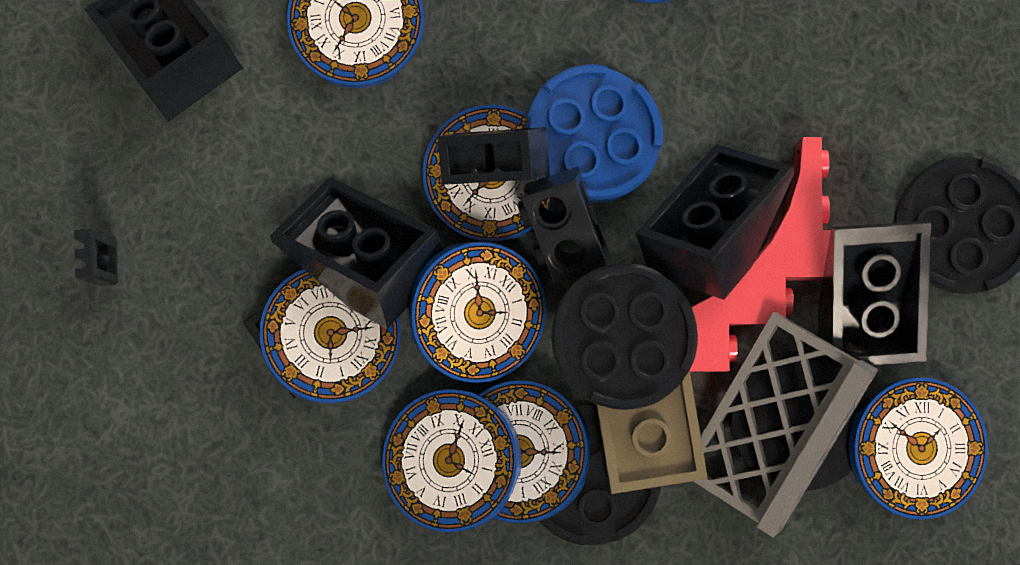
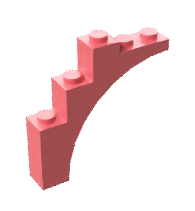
(792, 253)

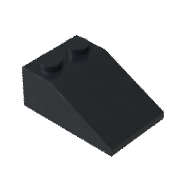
(167, 49)
(715, 220)
(358, 249)
(877, 292)

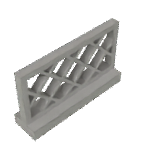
(813, 444)

